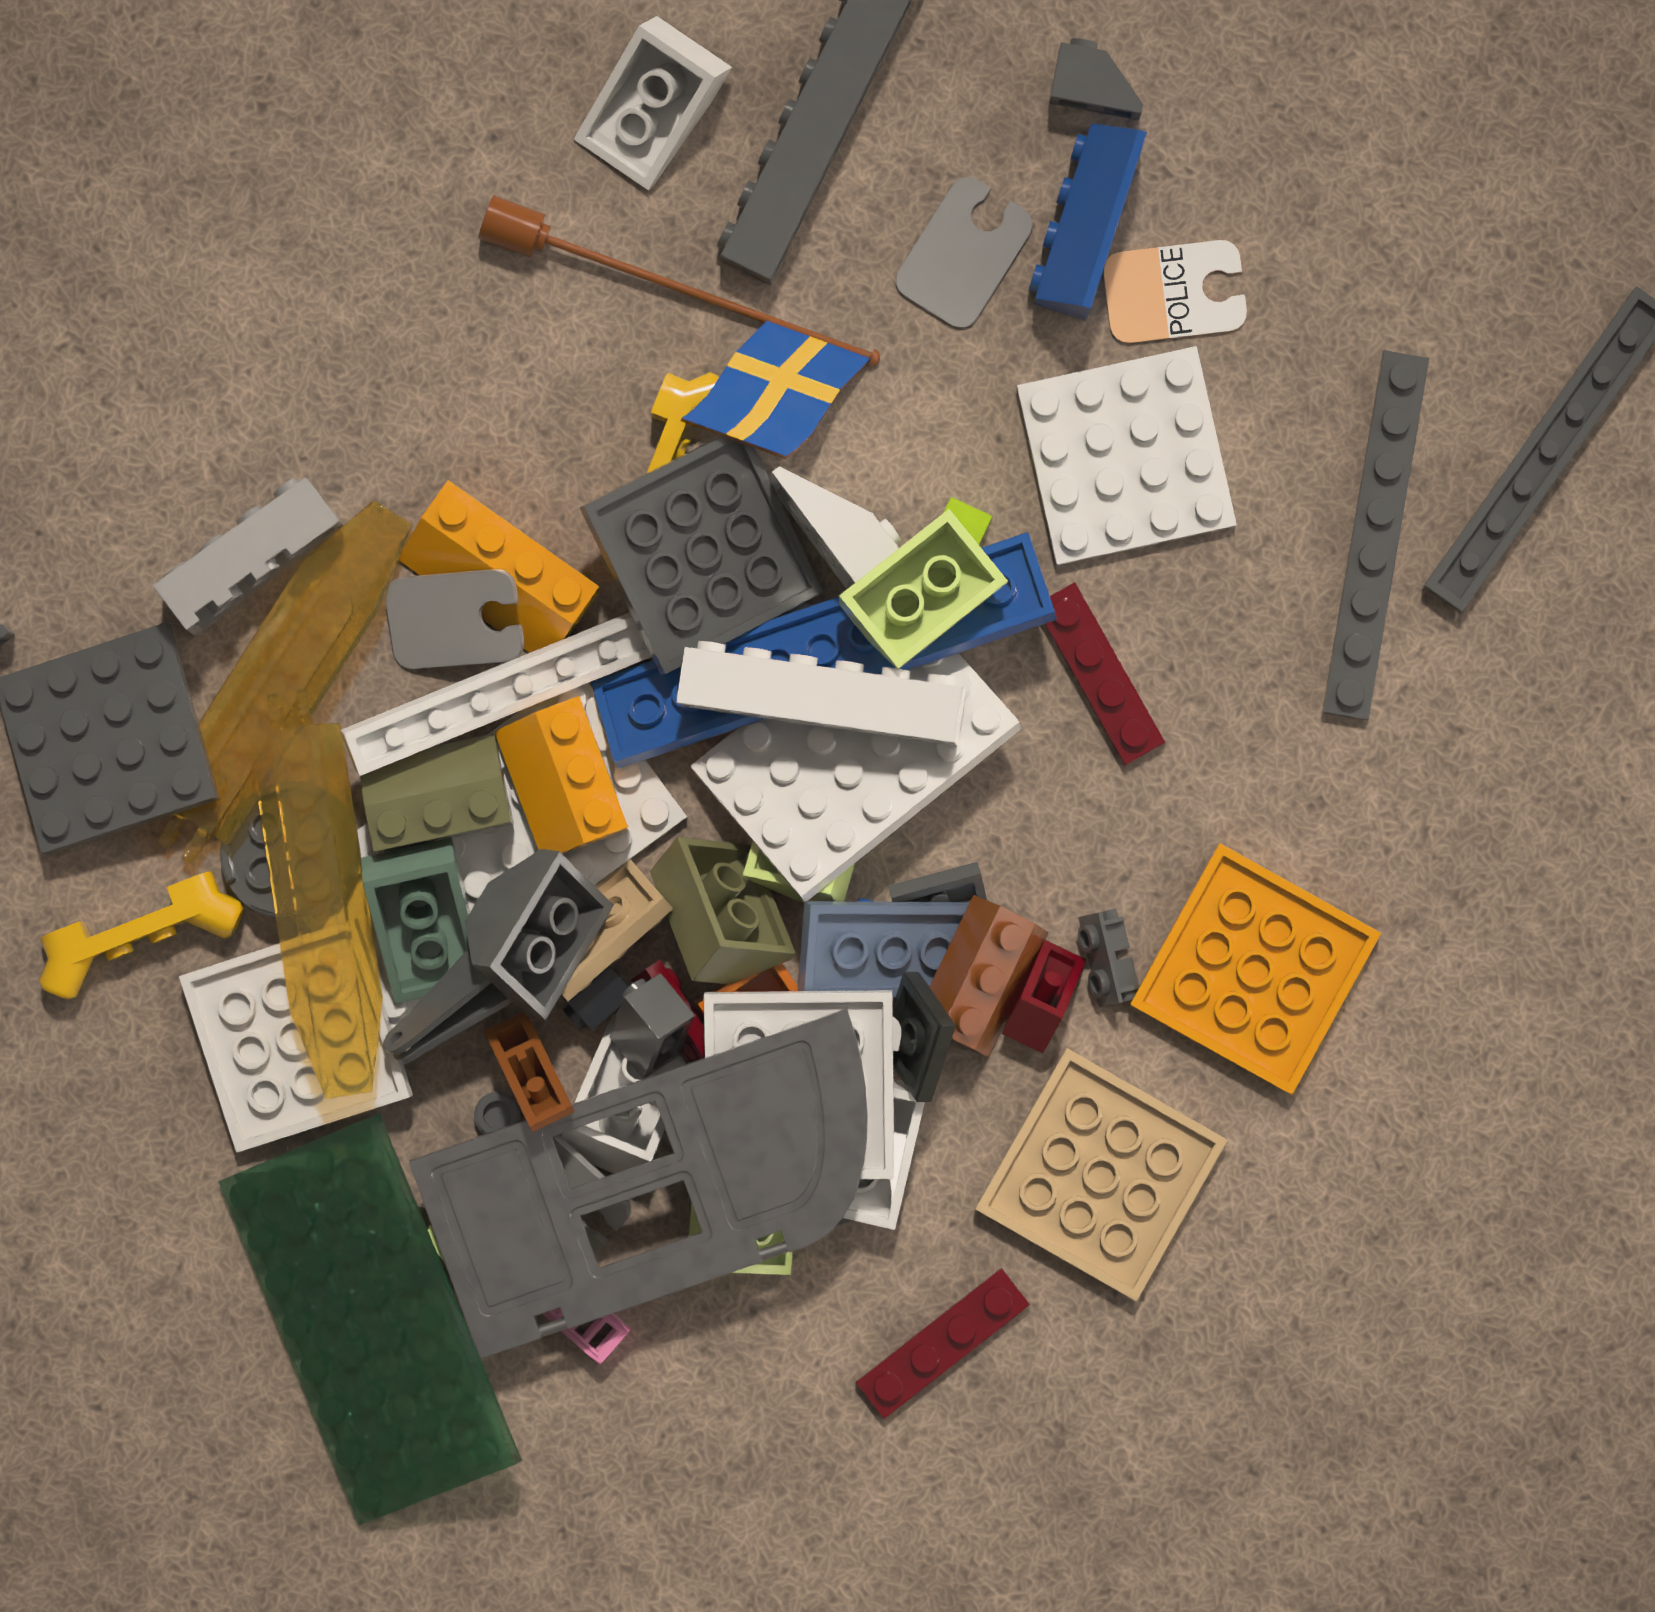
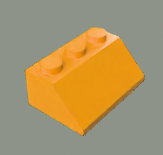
(561, 777)

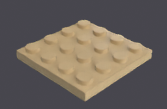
(1101, 1174)

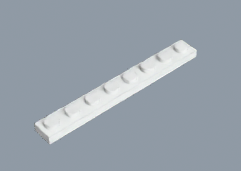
(494, 694)

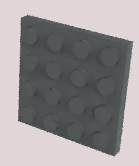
(701, 549)
(106, 739)

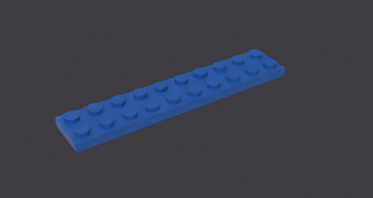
(641, 704)

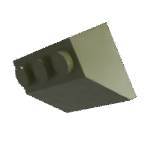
(437, 794)
(718, 916)

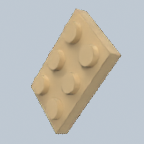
(635, 911)

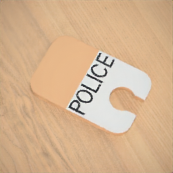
(1161, 292)

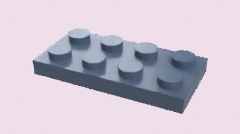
(873, 943)

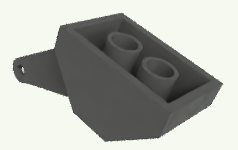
(521, 951)

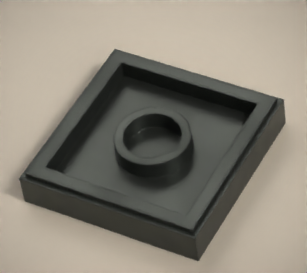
(924, 1036)

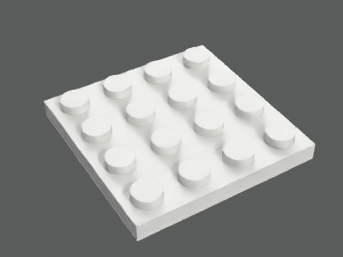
(1126, 455)
(748, 1016)
(260, 1057)

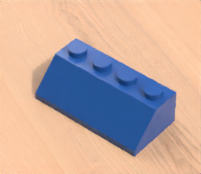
(1089, 219)

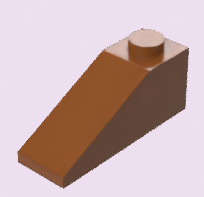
(529, 1071)

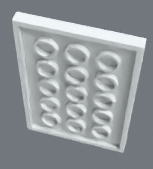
(831, 794)

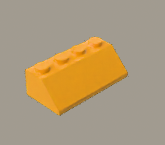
(467, 536)

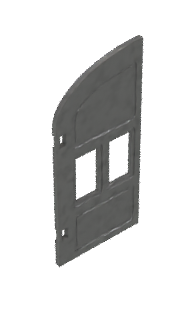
(756, 1133)

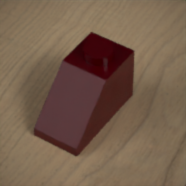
(1044, 997)

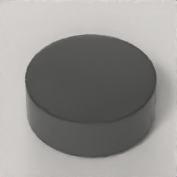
(496, 1112)

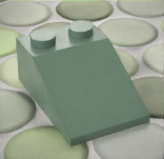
(417, 914)

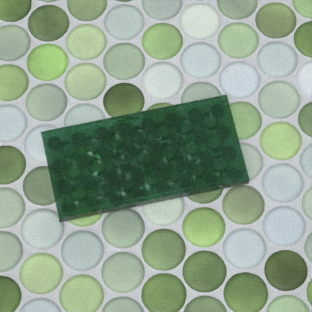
(370, 1320)

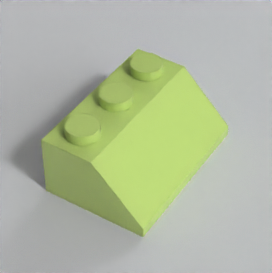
(921, 590)

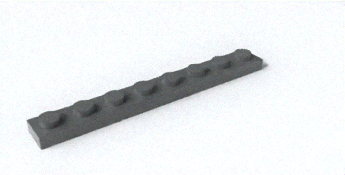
(1545, 452)
(1375, 535)

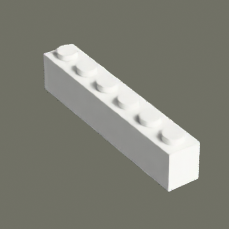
(821, 695)

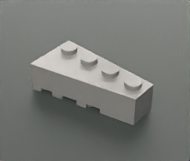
(247, 556)

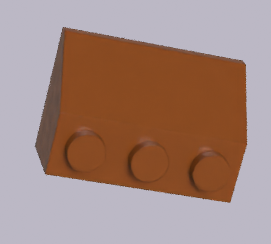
(985, 971)

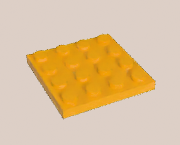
(1255, 968)

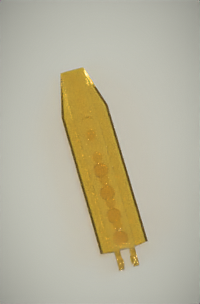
(294, 649)
(319, 896)

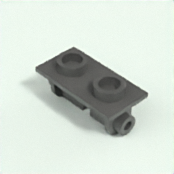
(1110, 979)

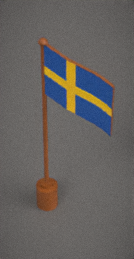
(773, 383)

